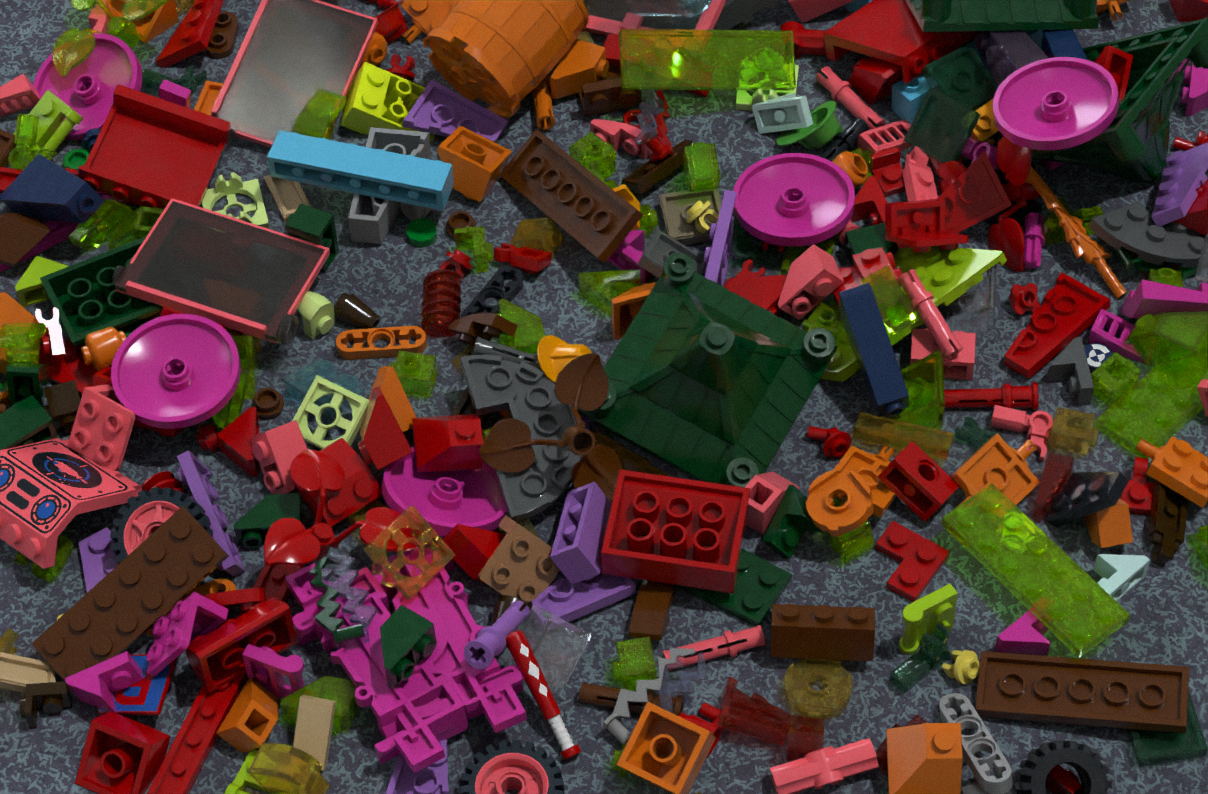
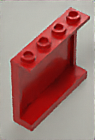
(893, 35)
(154, 151)

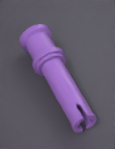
(492, 639)

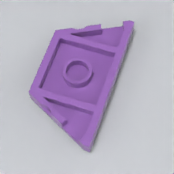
(721, 235)

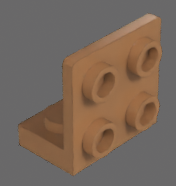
(519, 564)

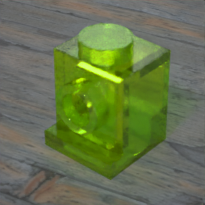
(825, 317)
(1114, 378)

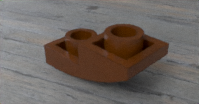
(482, 325)
(651, 610)

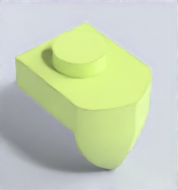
(316, 314)

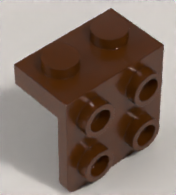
(608, 95)

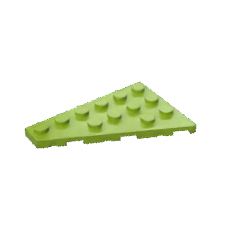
(942, 272)

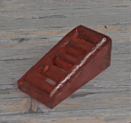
(1054, 478)

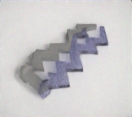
(662, 684)

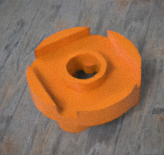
(844, 518)

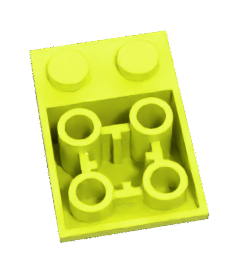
(379, 100)

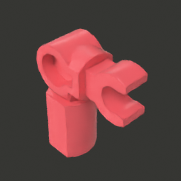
(1037, 425)

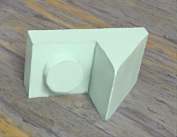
(782, 114)
(1120, 572)

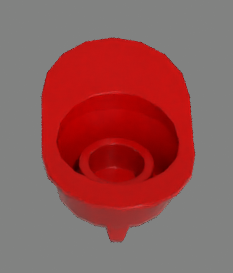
(391, 23)

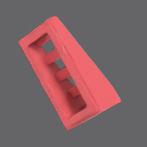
(17, 95)
(868, 139)

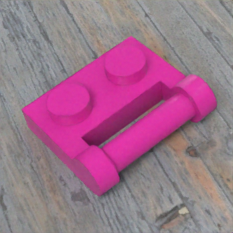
(269, 670)

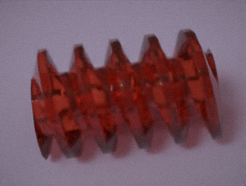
(441, 302)

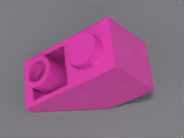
(1196, 94)

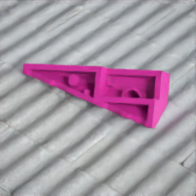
(1160, 298)

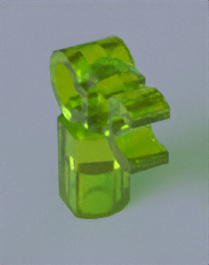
(25, 140)

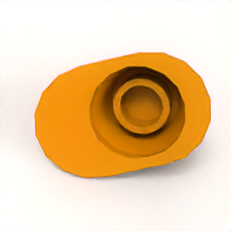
(556, 354)

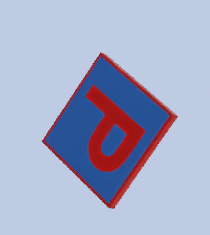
(146, 695)

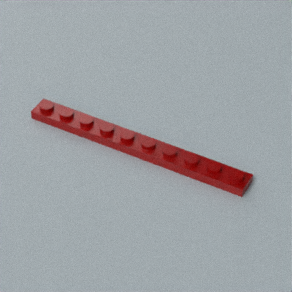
(210, 709)

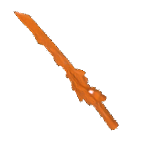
(1076, 235)

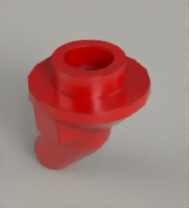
(1184, 145)
(833, 440)

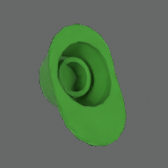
(817, 135)

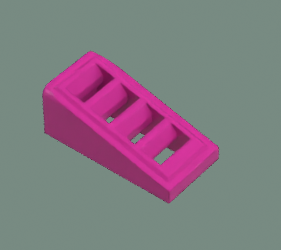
(1114, 325)

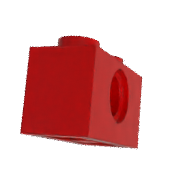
(918, 481)

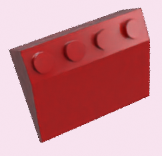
(675, 531)

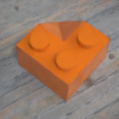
(666, 750)

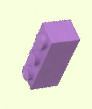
(581, 533)

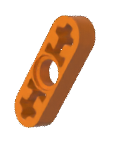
(358, 351)

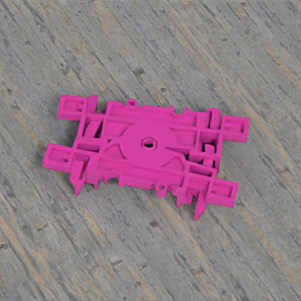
(442, 687)

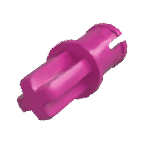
(1033, 240)

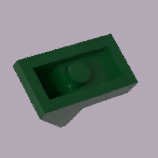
(789, 523)

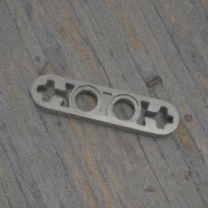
(977, 742)

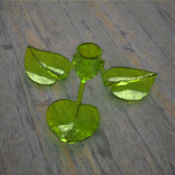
(76, 45)

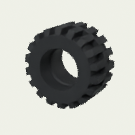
(1050, 754)

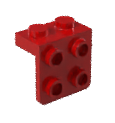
(920, 225)

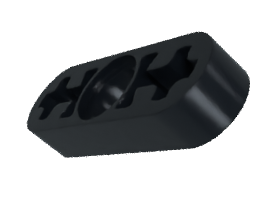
(494, 288)

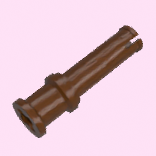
(608, 697)

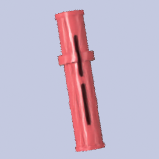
(843, 92)
(929, 313)
(752, 638)

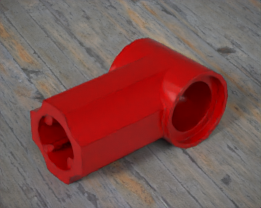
(805, 40)

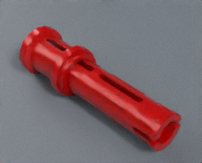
(1006, 396)

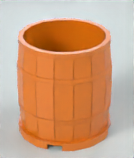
(503, 47)

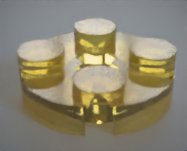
(813, 703)

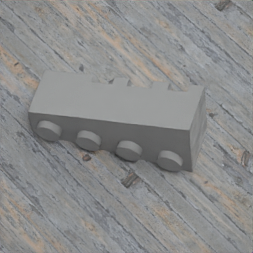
(372, 216)

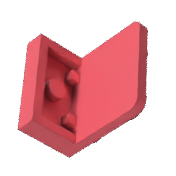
(102, 427)

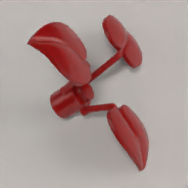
(1008, 234)
(294, 545)

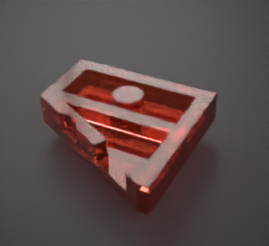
(752, 715)

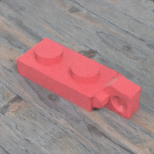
(918, 177)

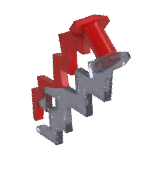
(654, 109)

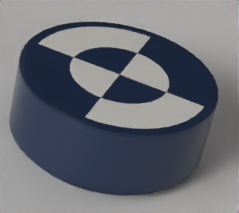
(1096, 355)

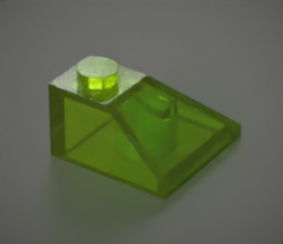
(1170, 336)

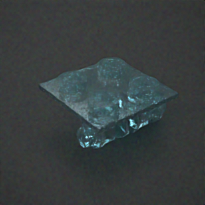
(301, 380)

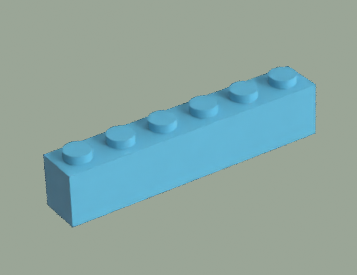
(361, 170)

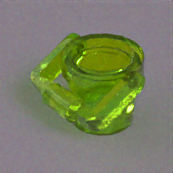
(21, 341)

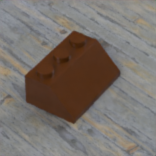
(822, 632)

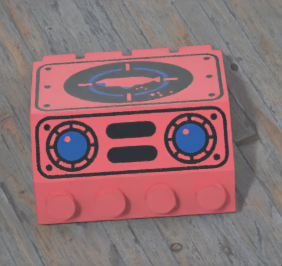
(46, 488)

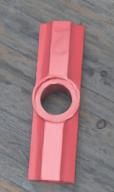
(824, 767)

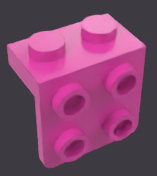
(180, 627)

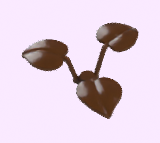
(583, 386)

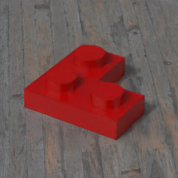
(918, 559)

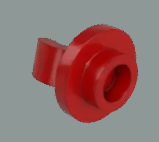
(405, 70)
(459, 261)

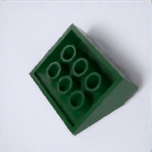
(89, 297)

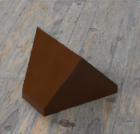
(18, 236)

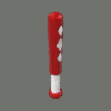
(538, 686)

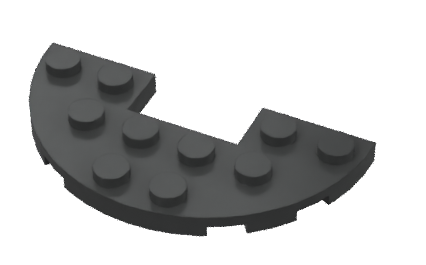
(1137, 232)
(531, 399)

